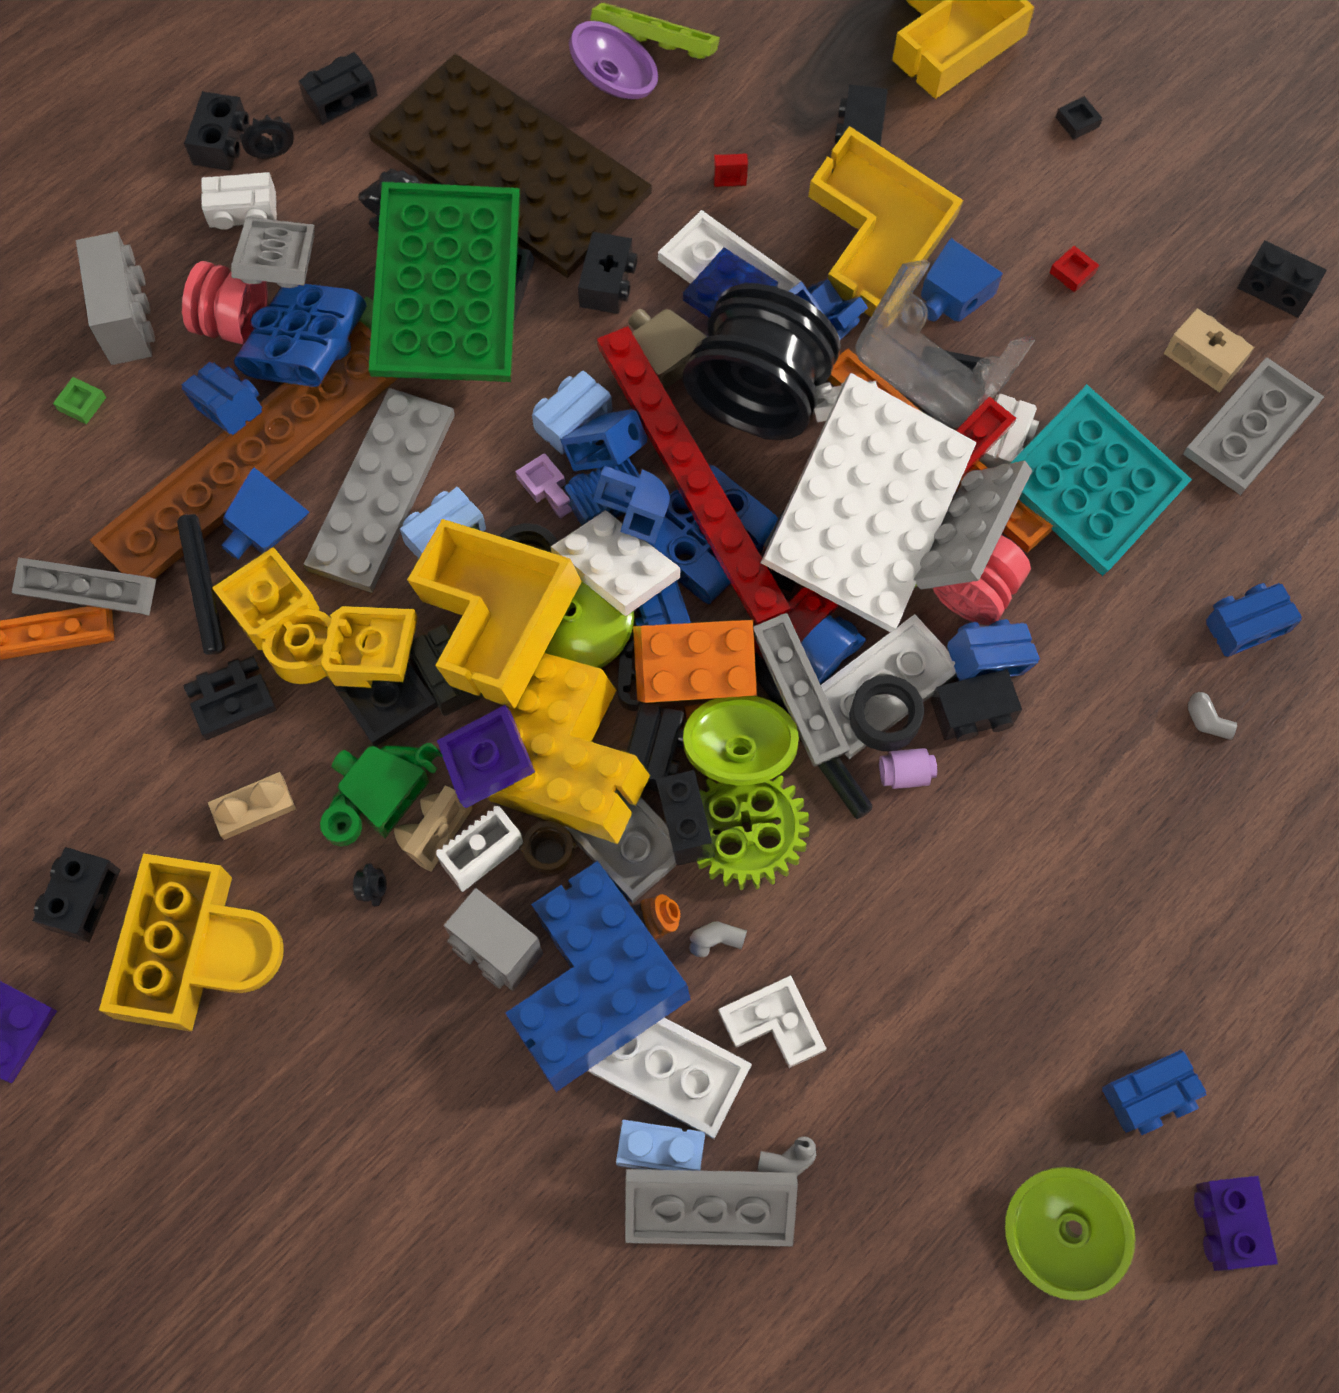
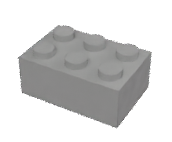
(115, 298)

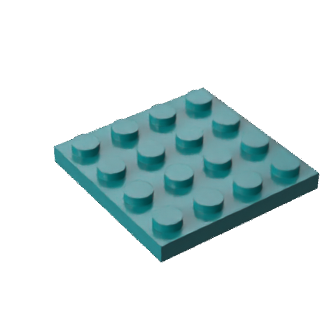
(1097, 479)

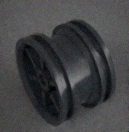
(762, 361)

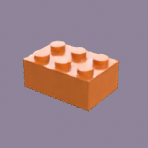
(694, 661)

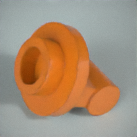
(660, 915)

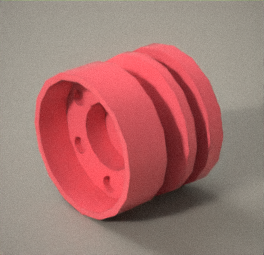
(220, 304)
(989, 597)

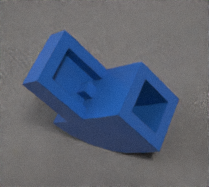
(841, 314)
(641, 499)
(830, 644)

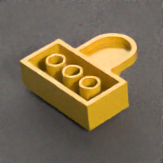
(184, 941)

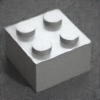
(494, 940)

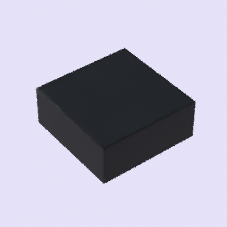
(1078, 117)

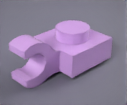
(544, 480)

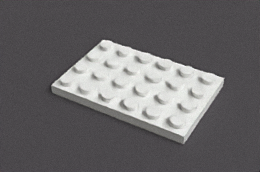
(869, 503)

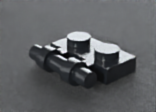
(233, 705)

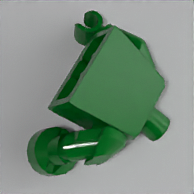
(378, 788)

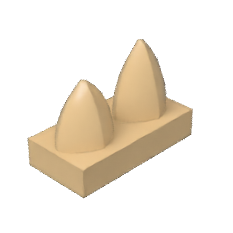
(251, 806)
(440, 824)

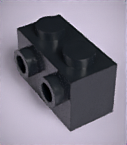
(1282, 279)
(76, 894)

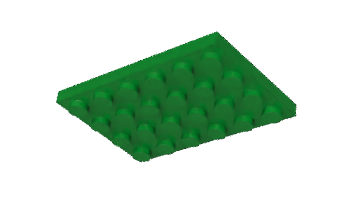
(445, 282)

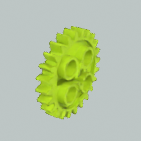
(754, 860)

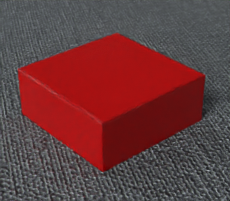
(730, 170)
(1074, 268)

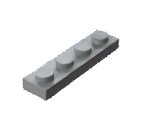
(84, 586)
(800, 689)

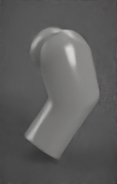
(713, 934)

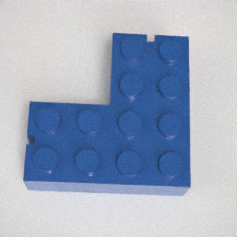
(615, 981)

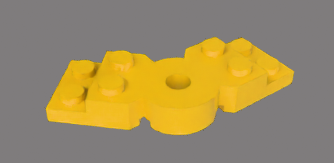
(307, 643)

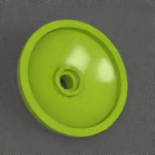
(593, 633)
(740, 740)
(1047, 1249)

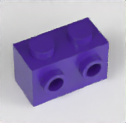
(1235, 1223)

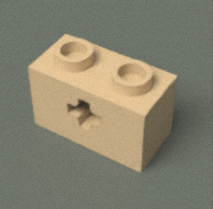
(1208, 350)

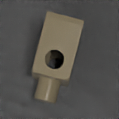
(665, 342)

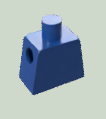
(958, 283)
(621, 436)
(260, 516)

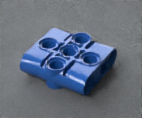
(300, 334)
(682, 535)

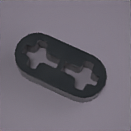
(625, 678)

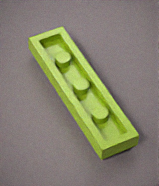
(665, 33)

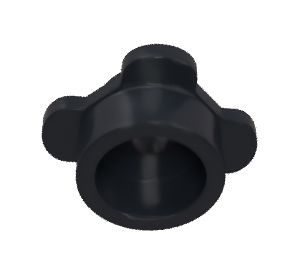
(369, 884)

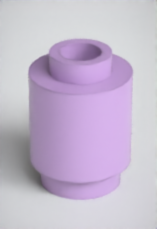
(907, 768)

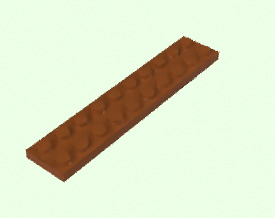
(291, 424)

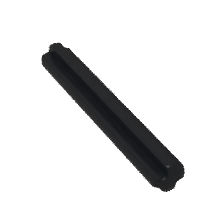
(201, 584)

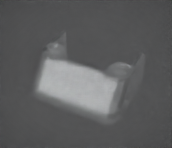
(919, 367)

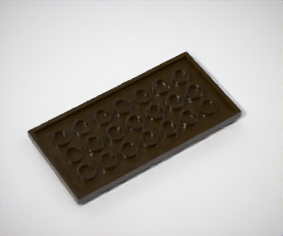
(480, 133)

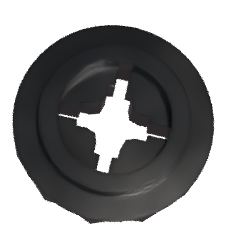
(263, 147)

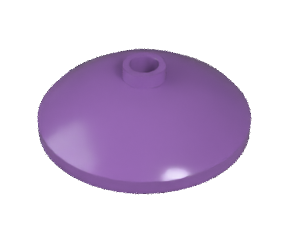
(613, 60)

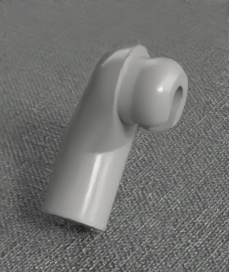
(1206, 718)
(794, 1160)

